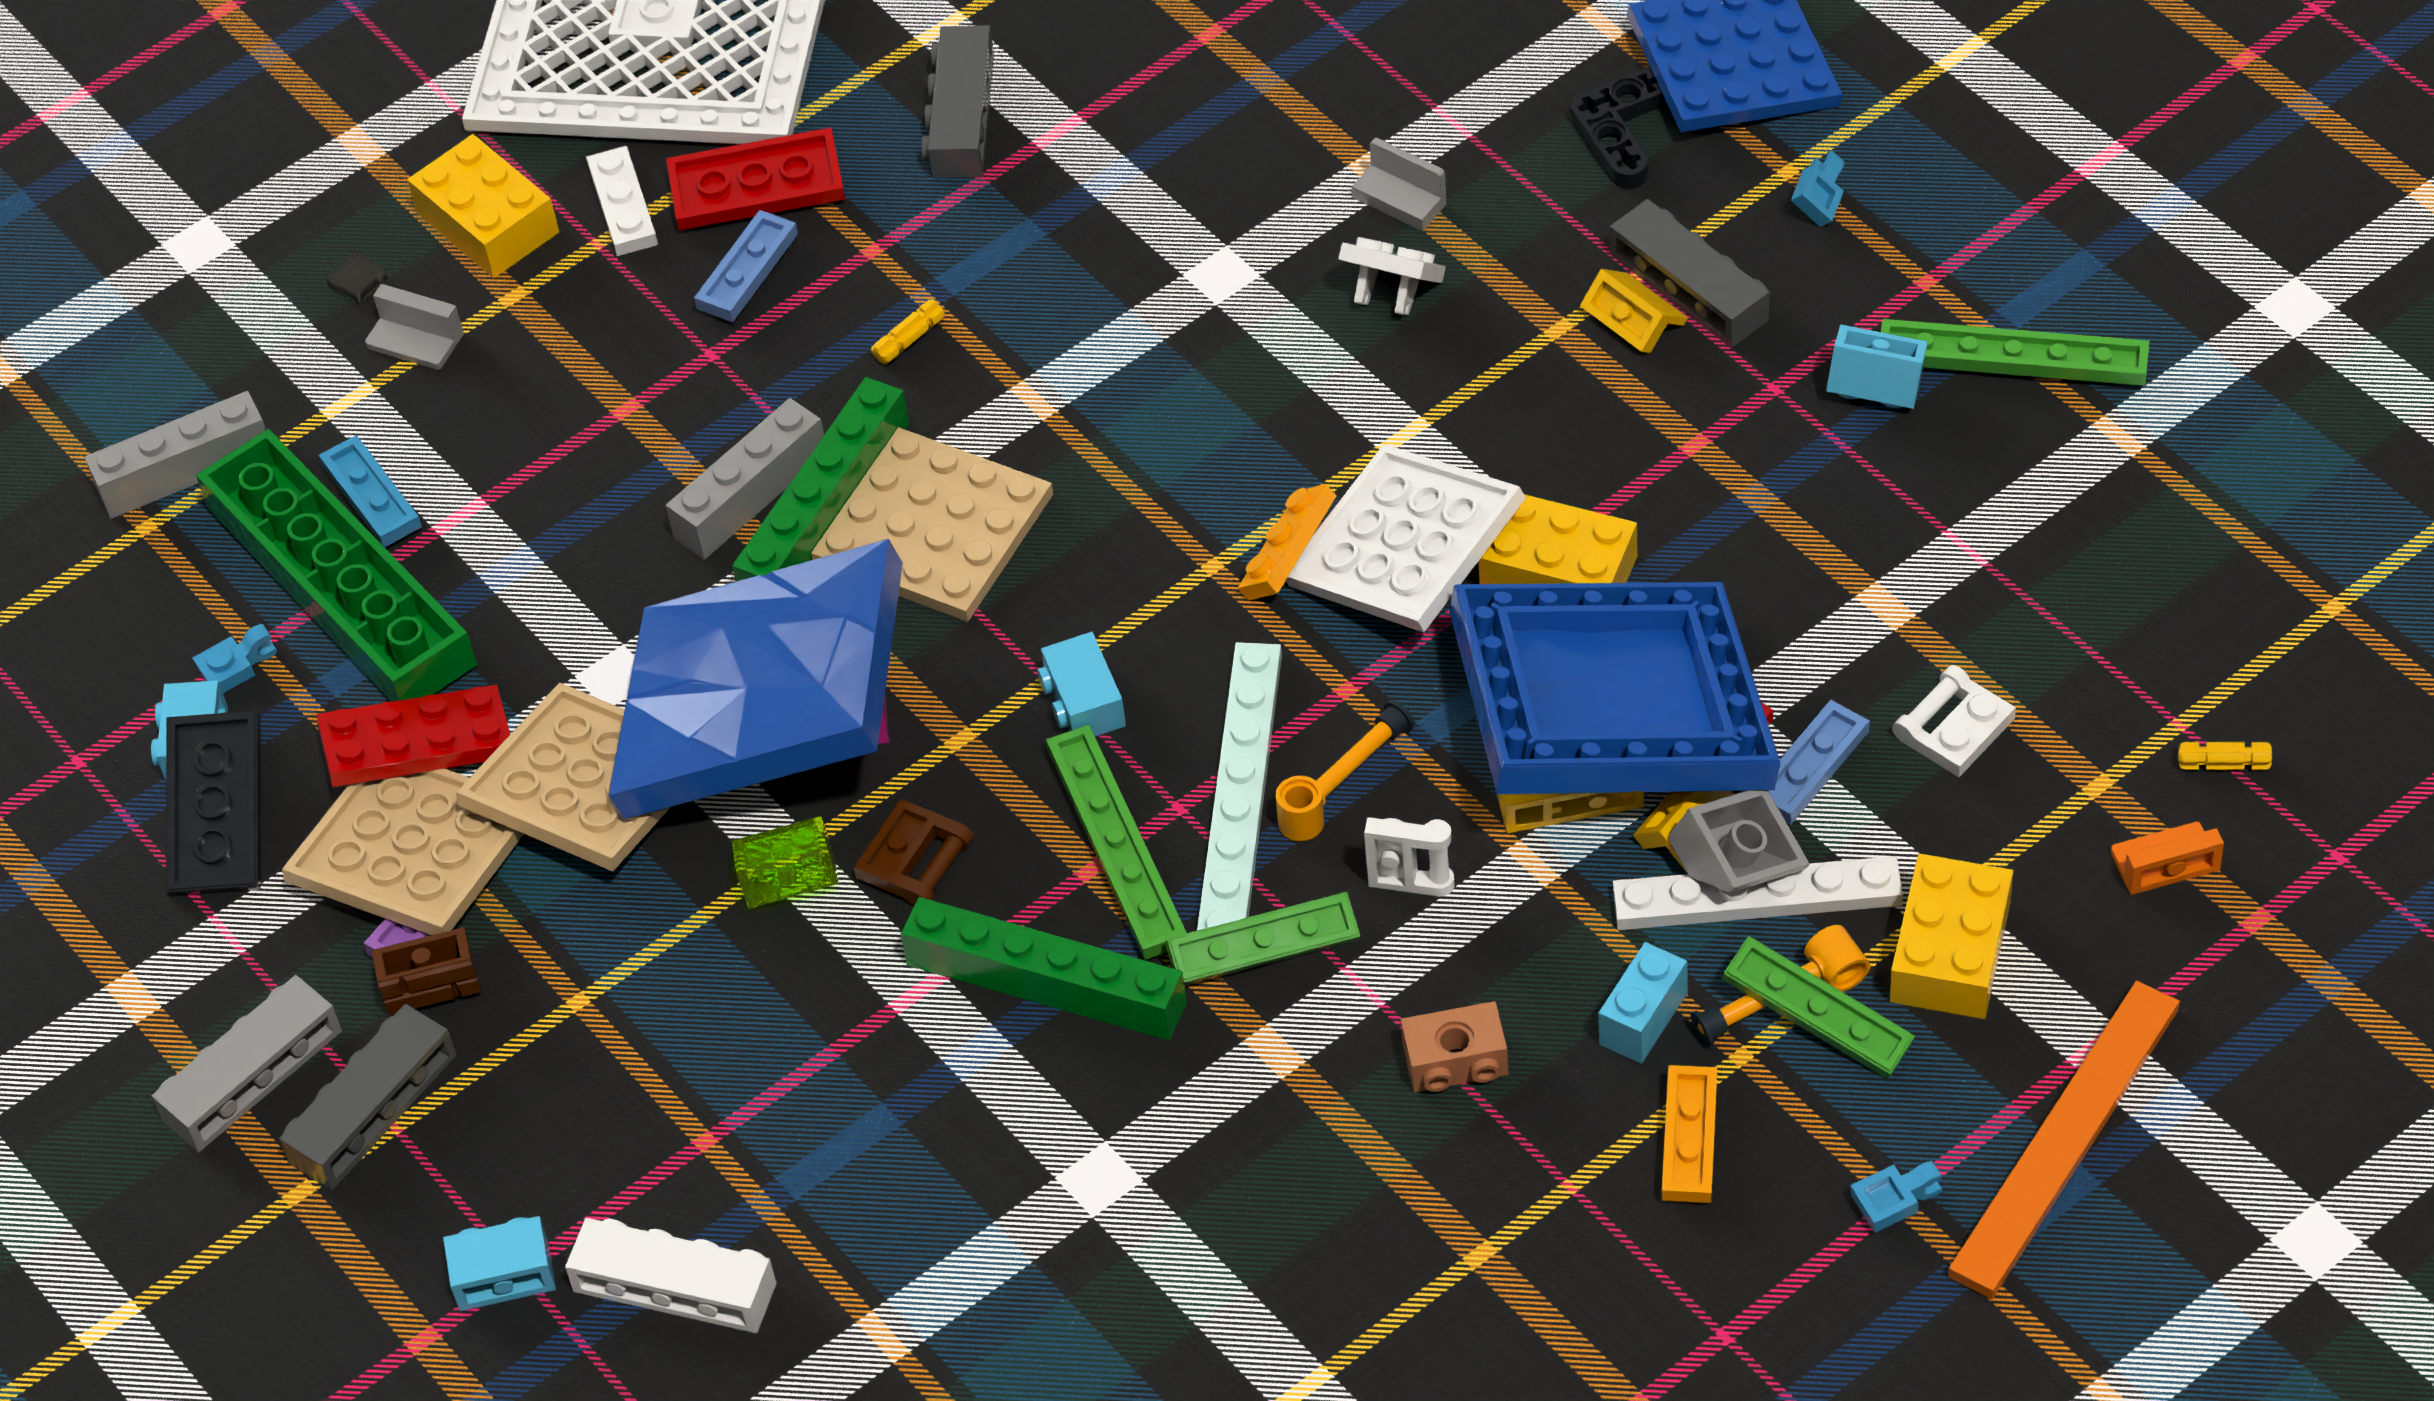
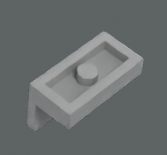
(1401, 185)
(414, 327)

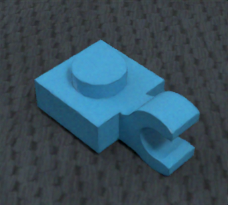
(1817, 191)
(233, 663)
(1892, 1197)

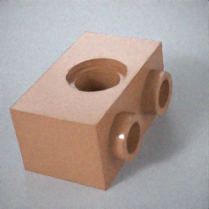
(1468, 1028)

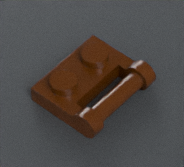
(902, 844)

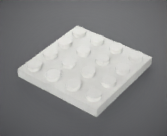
(1404, 537)

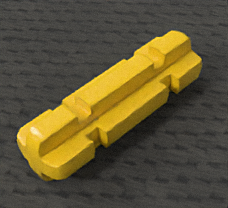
(907, 332)
(2225, 755)

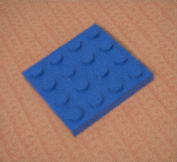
(1733, 60)

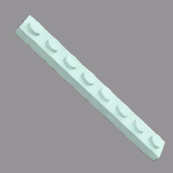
(1240, 784)

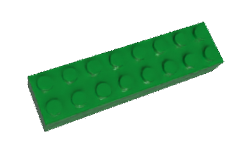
(336, 569)

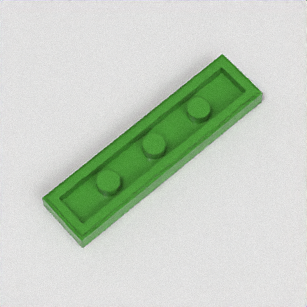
(1263, 938)
(1818, 1007)

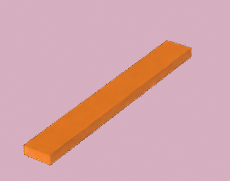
(2063, 1140)

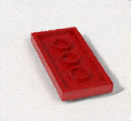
(755, 177)
(412, 735)

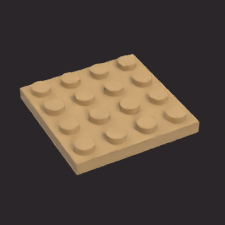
(946, 517)
(557, 780)
(403, 851)

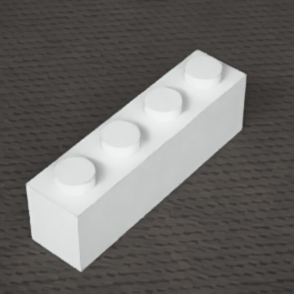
(671, 1274)

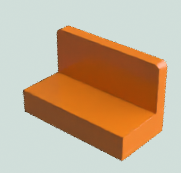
(2168, 857)

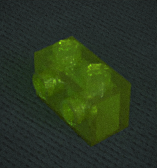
(784, 862)

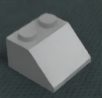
(1737, 842)

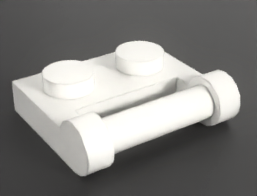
(1964, 731)
(1393, 856)

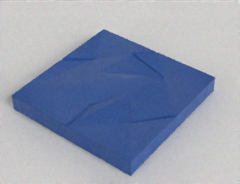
(758, 680)
(1612, 688)

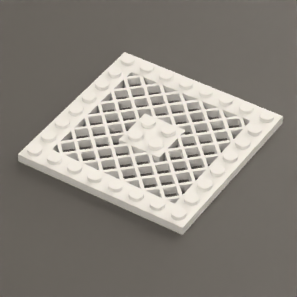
(649, 31)

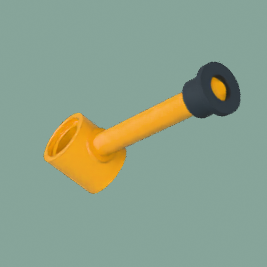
(1302, 798)
(1831, 957)

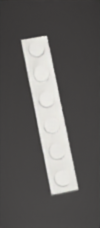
(1809, 891)

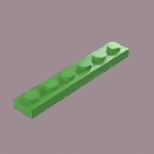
(2027, 352)
(1115, 840)

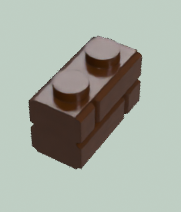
(426, 970)

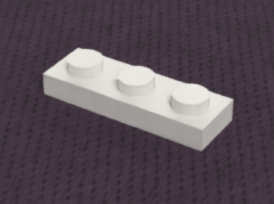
(622, 201)

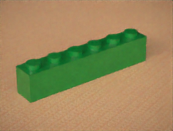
(825, 480)
(1044, 968)

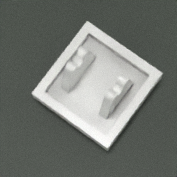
(1379, 255)

